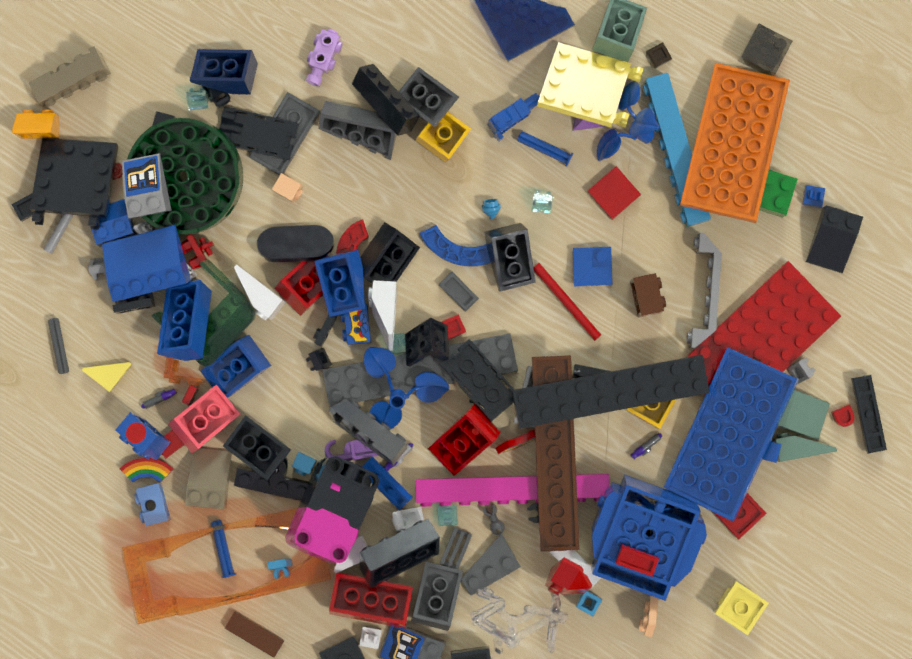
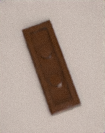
(254, 634)

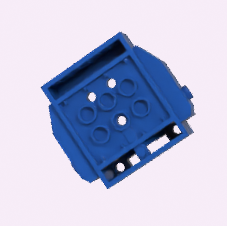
(624, 519)

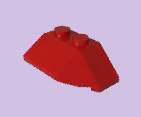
(567, 578)

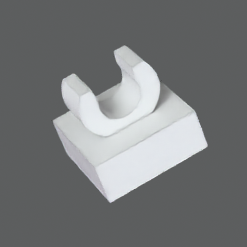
(370, 637)

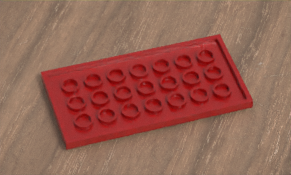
(772, 323)

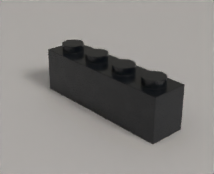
(385, 99)

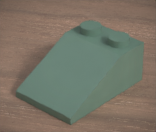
(619, 29)
(804, 415)

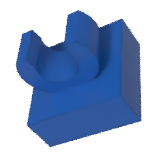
(813, 196)

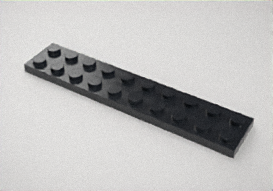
(610, 391)

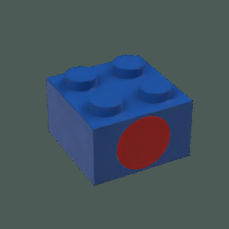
(142, 436)

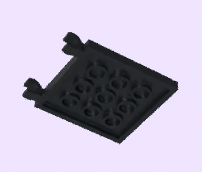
(73, 179)

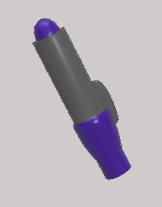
(159, 397)
(646, 447)

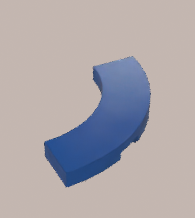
(452, 252)

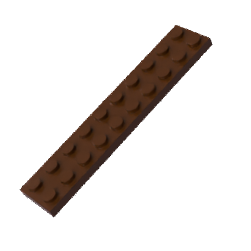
(556, 466)

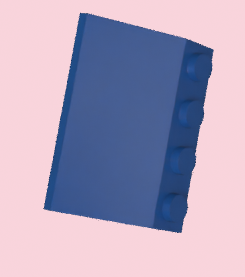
(145, 263)

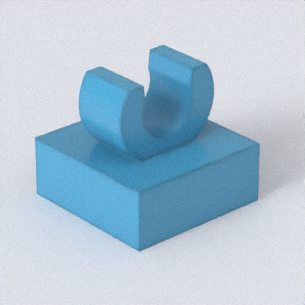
(279, 565)

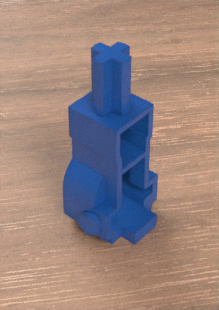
(511, 116)

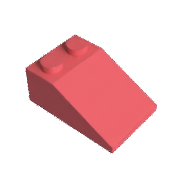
(204, 419)

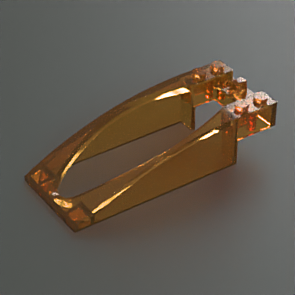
(148, 609)

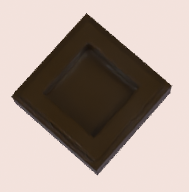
(659, 55)

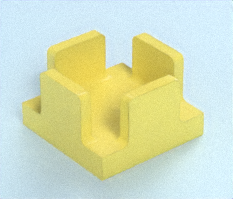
(741, 607)

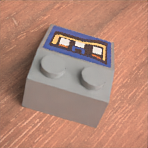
(145, 186)

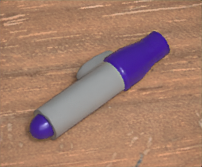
(388, 466)

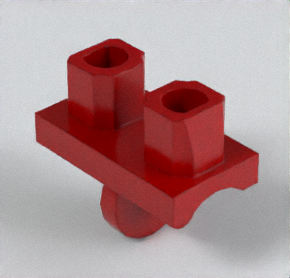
(192, 244)

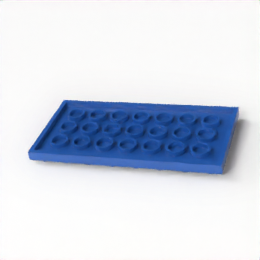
(730, 434)

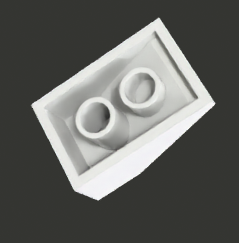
(261, 298)
(383, 303)

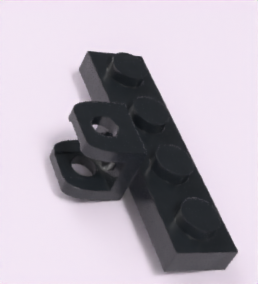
(277, 484)

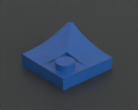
(592, 266)

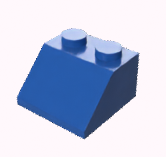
(115, 225)

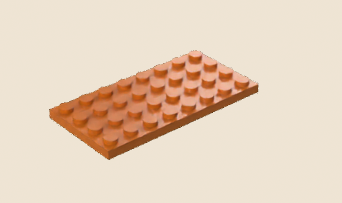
(735, 143)

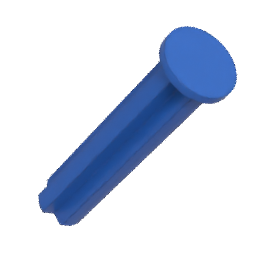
(545, 148)
(223, 551)

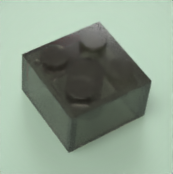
(765, 50)

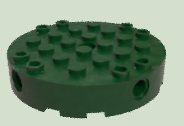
(211, 169)

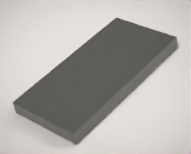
(292, 110)

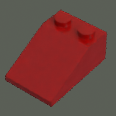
(301, 287)

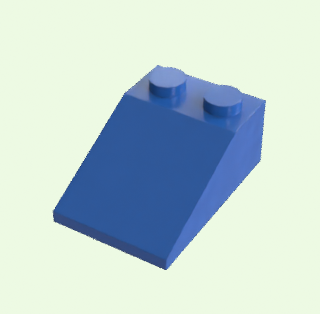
(342, 282)
(236, 366)

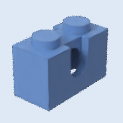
(155, 493)

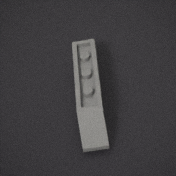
(706, 246)

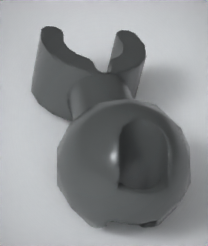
(495, 523)

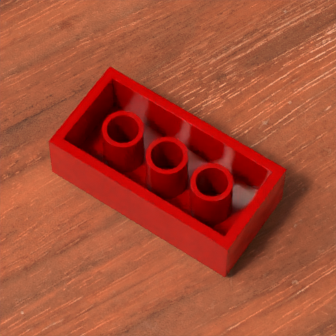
(381, 604)

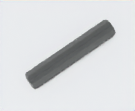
(58, 345)

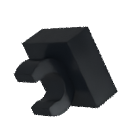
(319, 359)

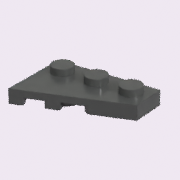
(491, 566)

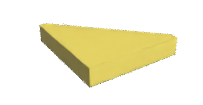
(108, 375)

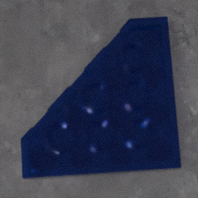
(523, 23)

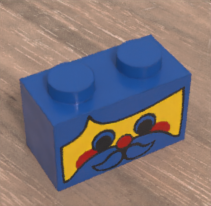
(357, 327)

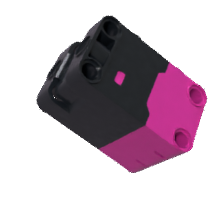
(332, 509)

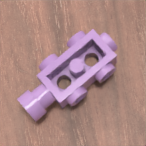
(327, 51)

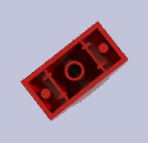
(464, 440)

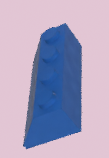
(185, 321)

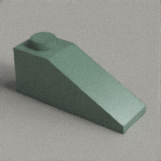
(797, 447)

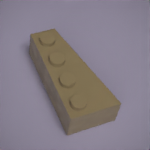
(70, 77)

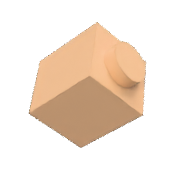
(288, 188)

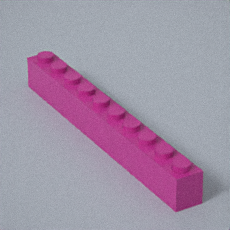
(499, 489)

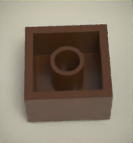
(647, 295)

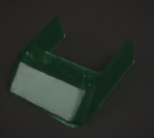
(226, 321)

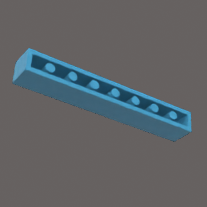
(673, 141)

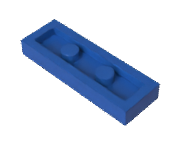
(388, 485)

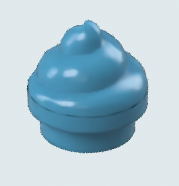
(491, 207)

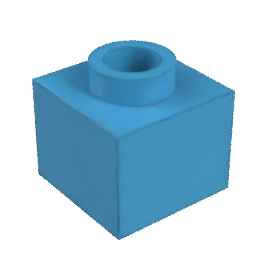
(303, 464)
(591, 609)

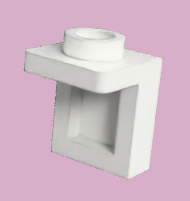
(407, 518)

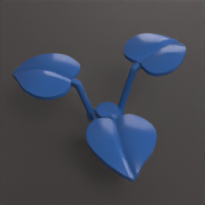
(641, 129)
(428, 386)

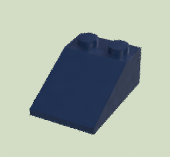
(225, 70)

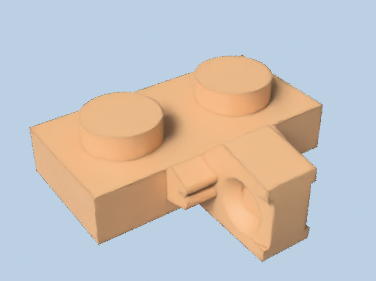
(648, 622)

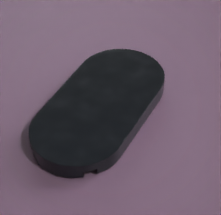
(295, 243)

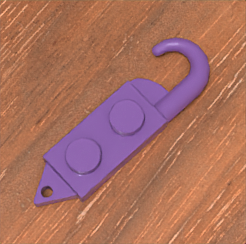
(352, 451)

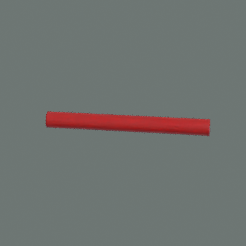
(567, 302)

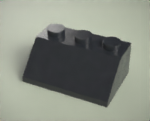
(387, 255)

